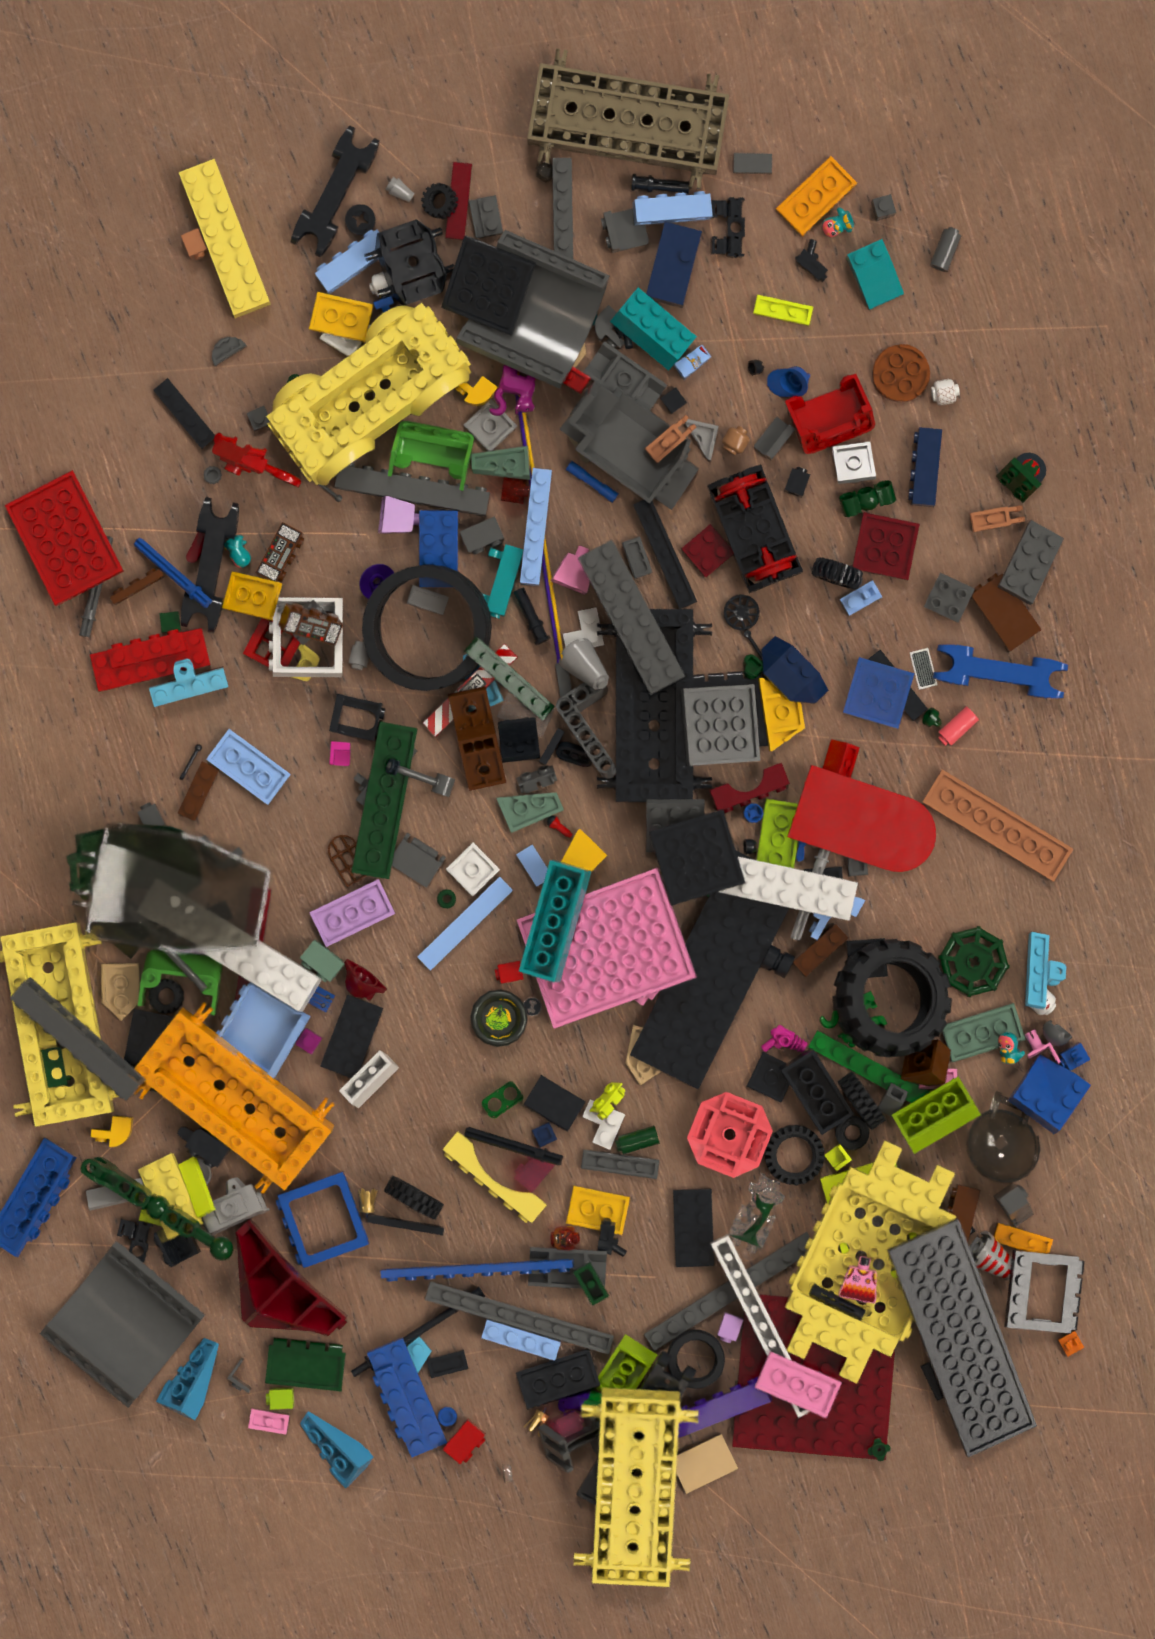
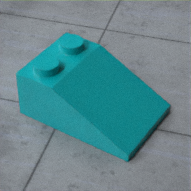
(875, 274)

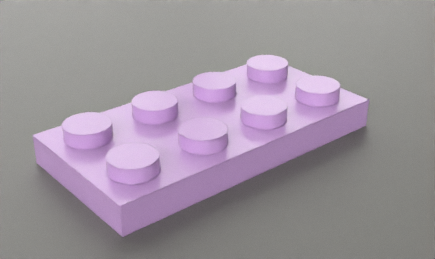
(352, 913)

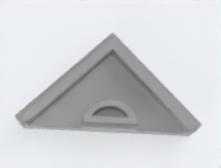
(704, 435)

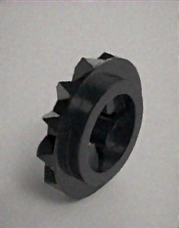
(357, 211)

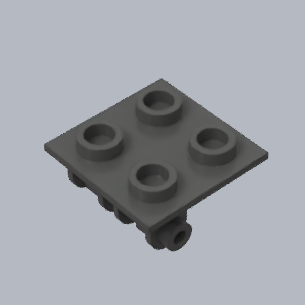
(949, 597)

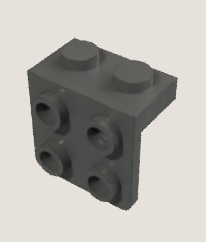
(622, 232)

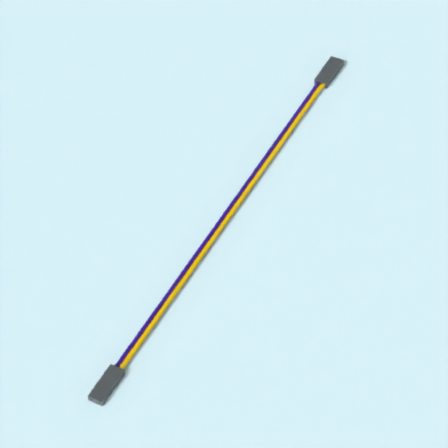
(562, 675)

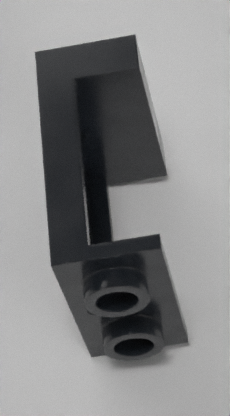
(375, 708)

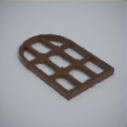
(339, 855)

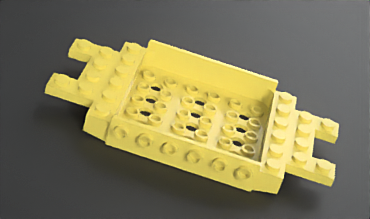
(899, 1200)

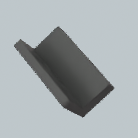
(774, 438)

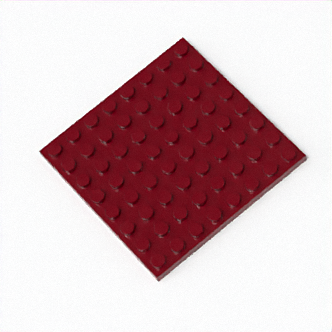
(857, 1412)

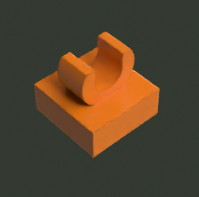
(1070, 1343)

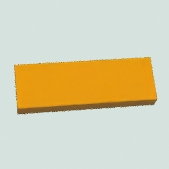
(1022, 1239)

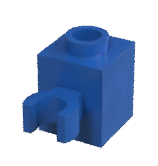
(1074, 1056)

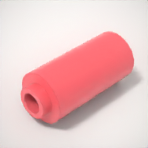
(957, 726)

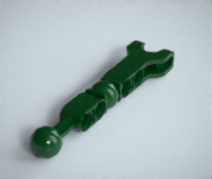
(156, 1206)

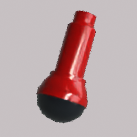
(554, 823)

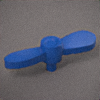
(800, 852)

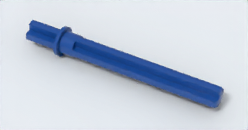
(189, 587)

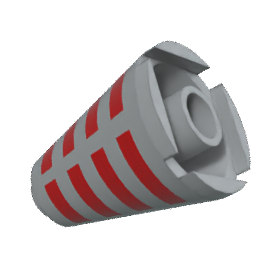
(991, 1256)

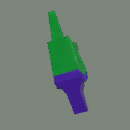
(575, 1402)

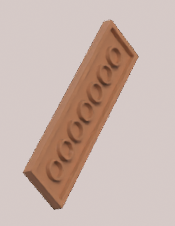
(997, 825)

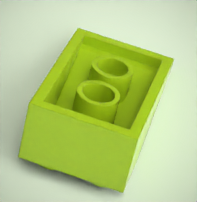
(626, 1365)

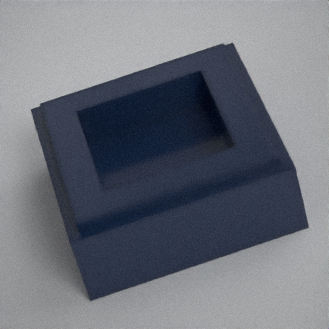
(544, 1134)

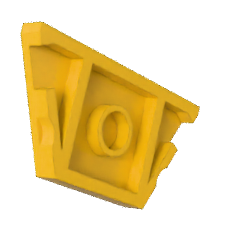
(781, 717)

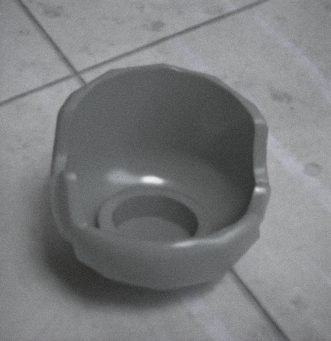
(1056, 1034)

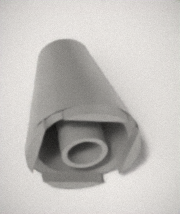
(583, 662)

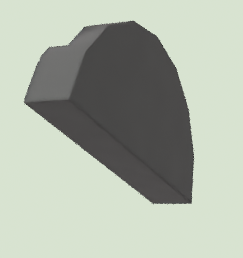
(226, 348)

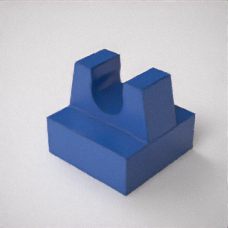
(383, 303)

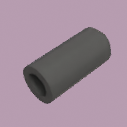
(946, 249)

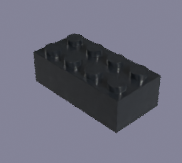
(816, 1091)

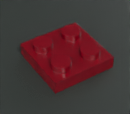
(707, 550)

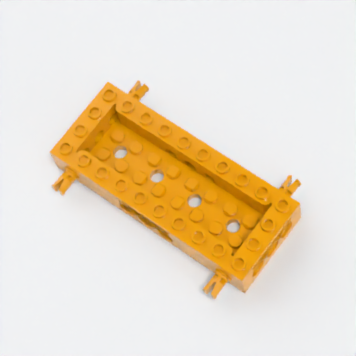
(224, 1110)

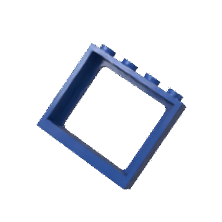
(295, 1238)

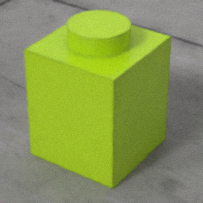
(280, 1398)

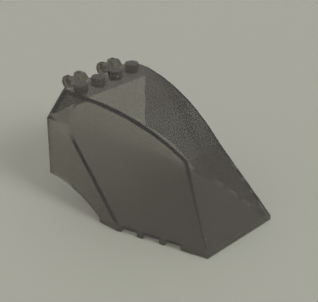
(171, 892)

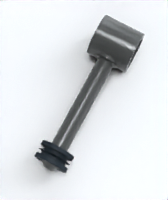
(440, 784)

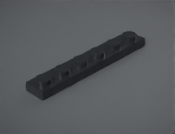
(665, 553)

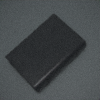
(554, 1103)

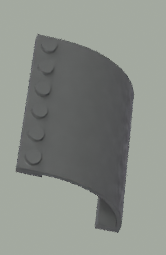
(552, 319)
(122, 1324)

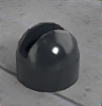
(755, 367)
(748, 846)

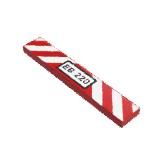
(443, 715)

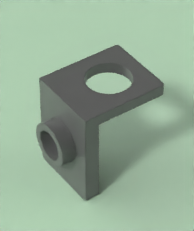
(236, 1382)

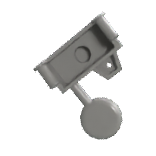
(234, 1207)

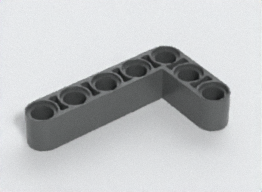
(583, 728)

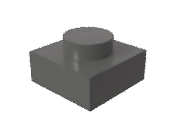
(258, 418)

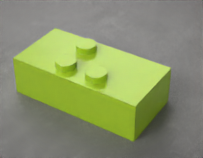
(936, 1114)

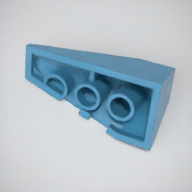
(189, 1387)
(344, 1454)

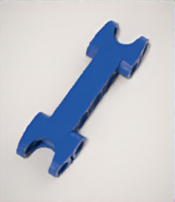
(1033, 676)

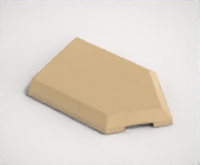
(120, 987)
(639, 1069)

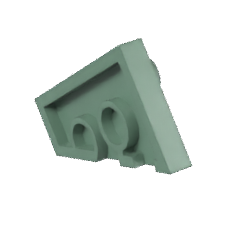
(503, 463)
(528, 809)

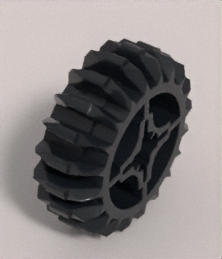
(837, 573)

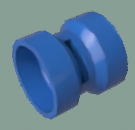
(753, 813)

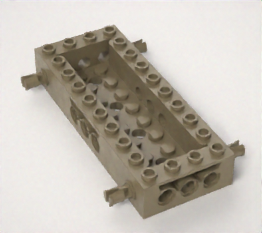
(625, 134)

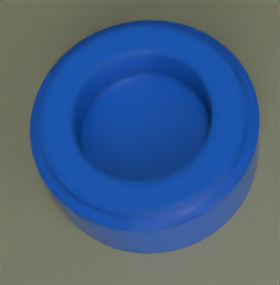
(447, 1416)

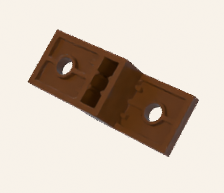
(477, 738)

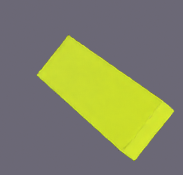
(783, 310)
(196, 1187)

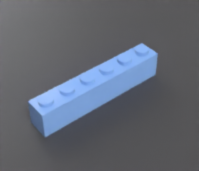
(535, 527)

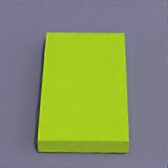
(773, 843)

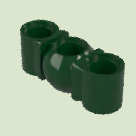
(867, 498)

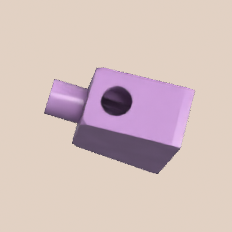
(396, 516)

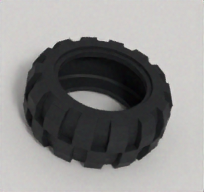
(933, 998)

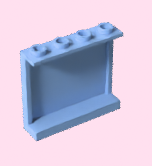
(263, 1028)

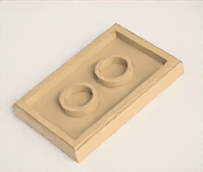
(704, 1463)

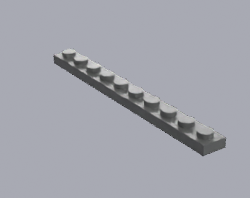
(725, 1293)
(519, 1317)

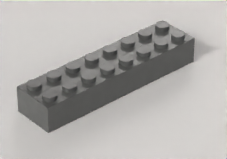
(631, 617)

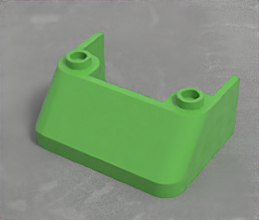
(432, 446)
(159, 963)

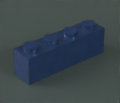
(926, 467)

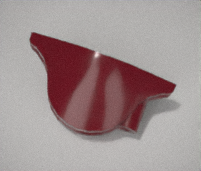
(361, 982)

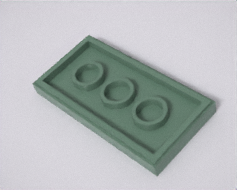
(981, 1032)

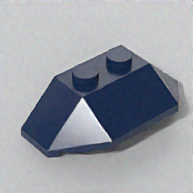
(791, 672)

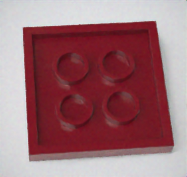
(885, 546)

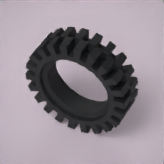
(861, 1100)
(817, 1155)
(413, 1197)

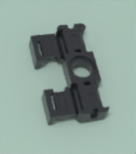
(733, 241)
(138, 1232)

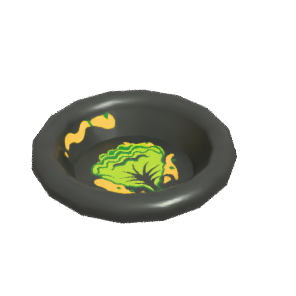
(498, 1018)

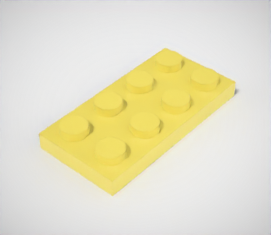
(166, 1180)

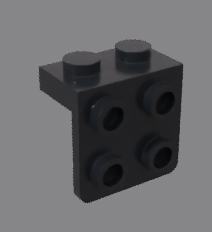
(518, 739)
(176, 1249)

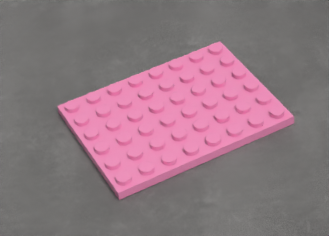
(619, 951)

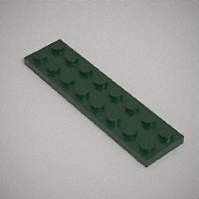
(383, 801)

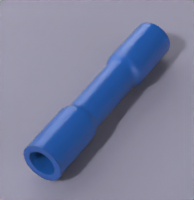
(583, 475)

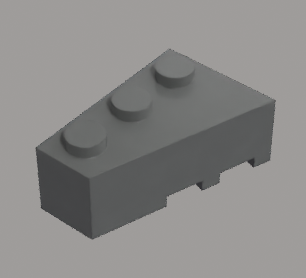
(1014, 1203)

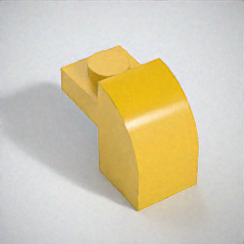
(480, 394)
(119, 1133)

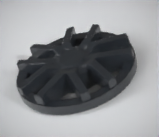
(741, 612)

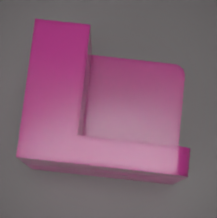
(340, 753)

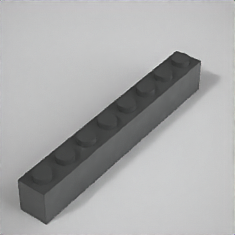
(413, 490)
(77, 1039)

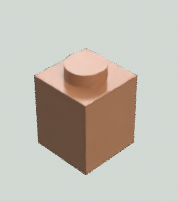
(194, 244)

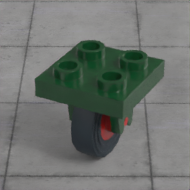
(1023, 475)

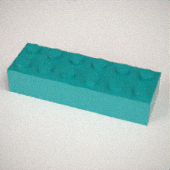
(555, 921)

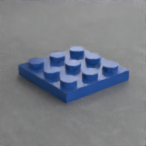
(878, 692)

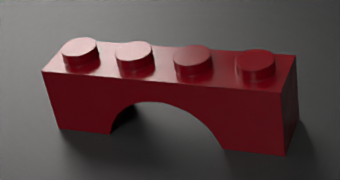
(773, 779)

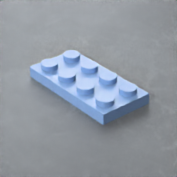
(248, 766)

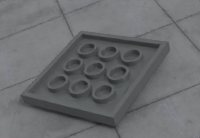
(720, 725)

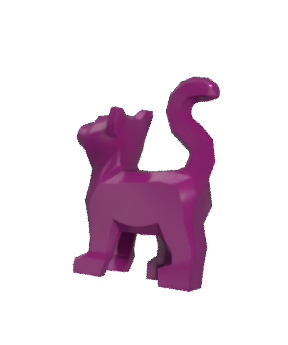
(516, 385)

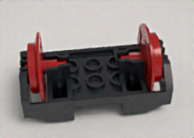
(754, 528)

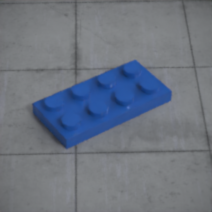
(438, 542)

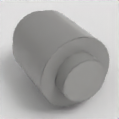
(359, 656)

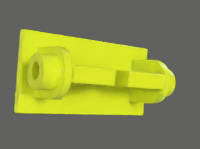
(612, 1093)

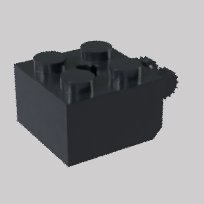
(205, 1145)

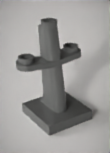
(558, 1448)

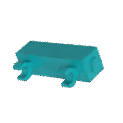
(504, 580)

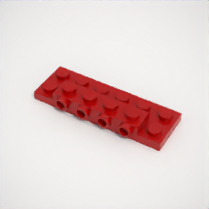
(148, 658)

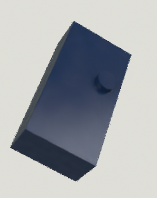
(673, 264)

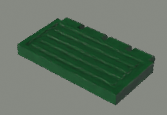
(305, 1367)

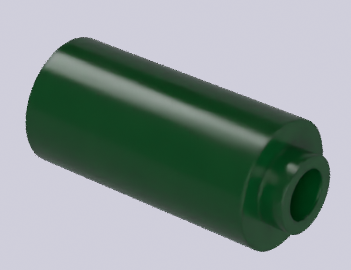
(637, 1140)

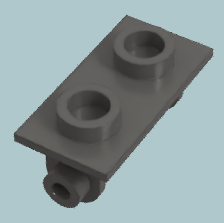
(544, 775)

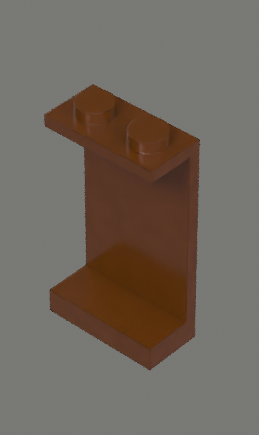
(1005, 613)

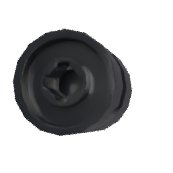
(777, 961)

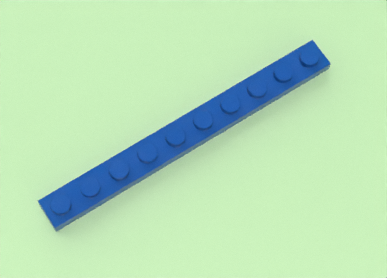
(485, 1269)

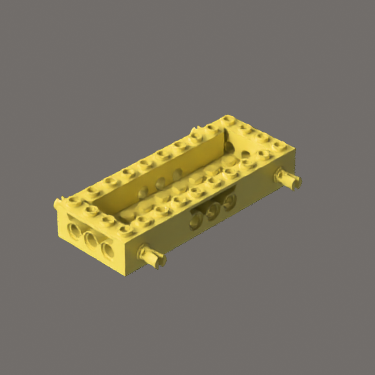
(71, 986)
(620, 1416)

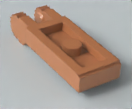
(668, 440)
(994, 518)

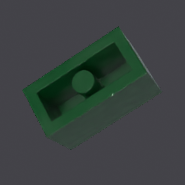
(50, 1064)
(591, 1283)

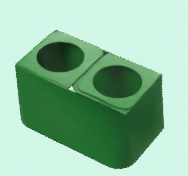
(504, 1102)

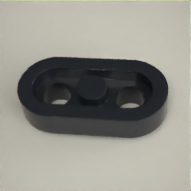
(573, 754)

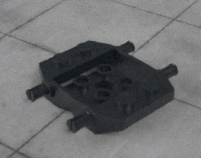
(396, 265)

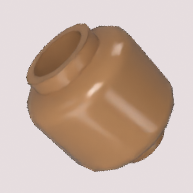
(735, 440)

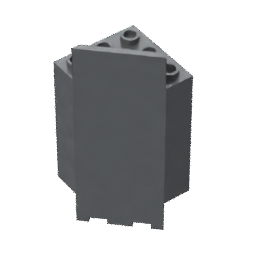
(613, 435)

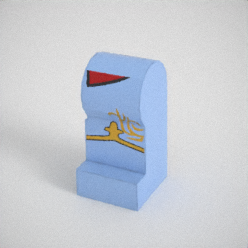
(692, 362)

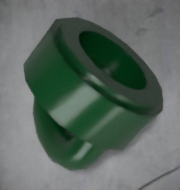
(931, 718)

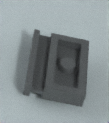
(486, 217)

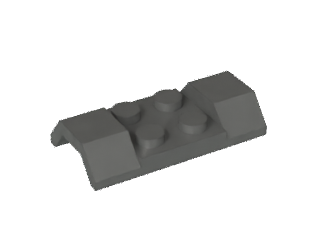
(616, 370)
(565, 1279)

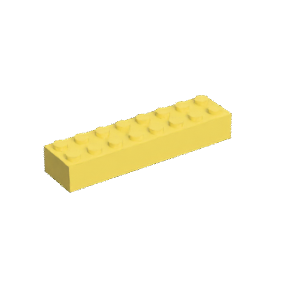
(224, 238)

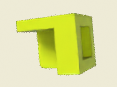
(837, 1157)

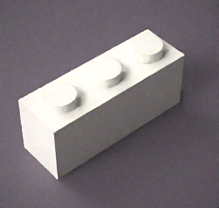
(369, 1079)

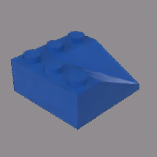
(1049, 1093)

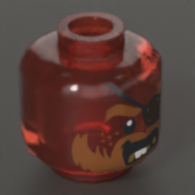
(565, 1238)

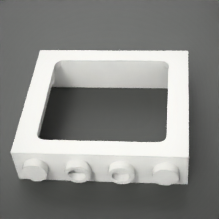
(328, 605)

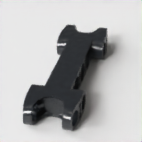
(350, 161)
(215, 531)

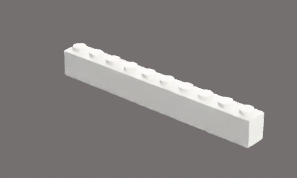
(750, 1301)

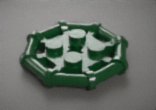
(984, 957)

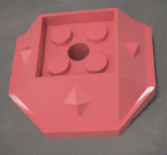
(750, 1139)

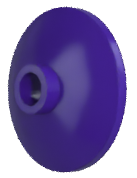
(366, 582)

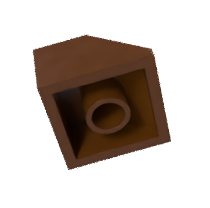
(927, 1066)

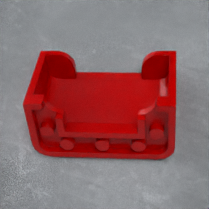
(831, 416)

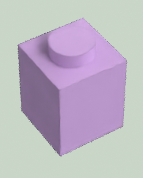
(729, 1327)

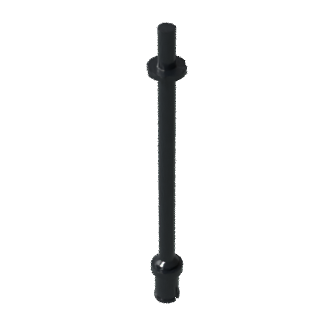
(417, 1332)

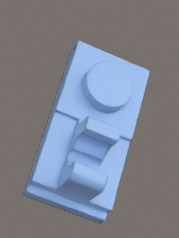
(860, 598)

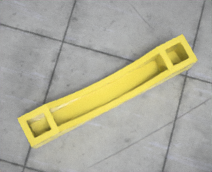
(463, 1152)

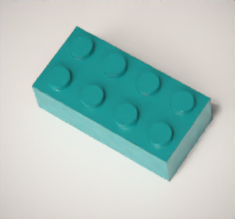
(653, 329)

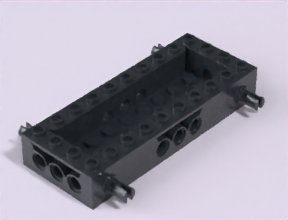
(636, 709)

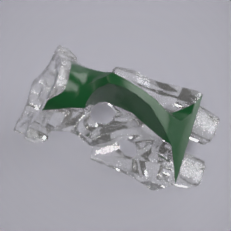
(765, 1197)

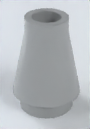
(399, 190)

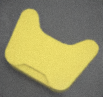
(308, 659)

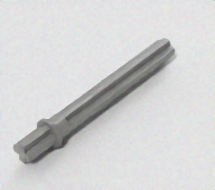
(819, 866)

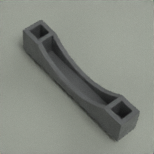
(563, 206)

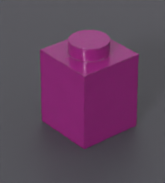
(309, 1041)

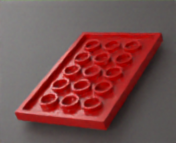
(64, 538)

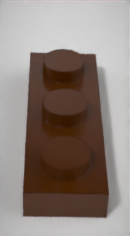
(136, 586)
(198, 791)

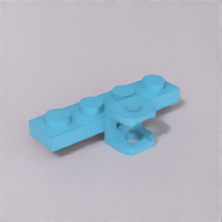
(187, 684)
(1040, 971)

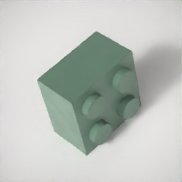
(322, 961)

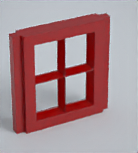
(258, 636)

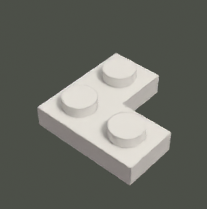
(588, 622)
(608, 1127)

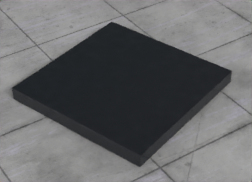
(488, 285)
(697, 857)

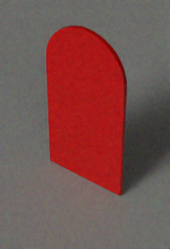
(863, 822)

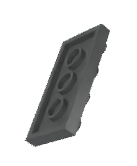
(1030, 562)

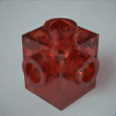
(514, 490)

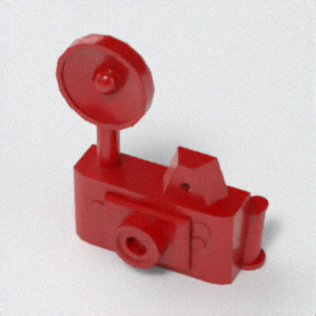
(247, 459)

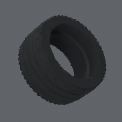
(703, 1336)

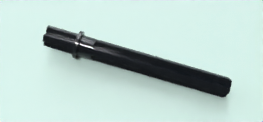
(514, 1146)

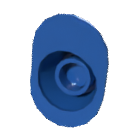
(788, 381)

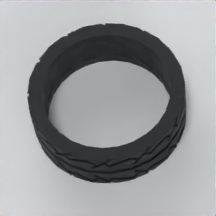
(372, 623)

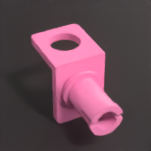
(1038, 1047)

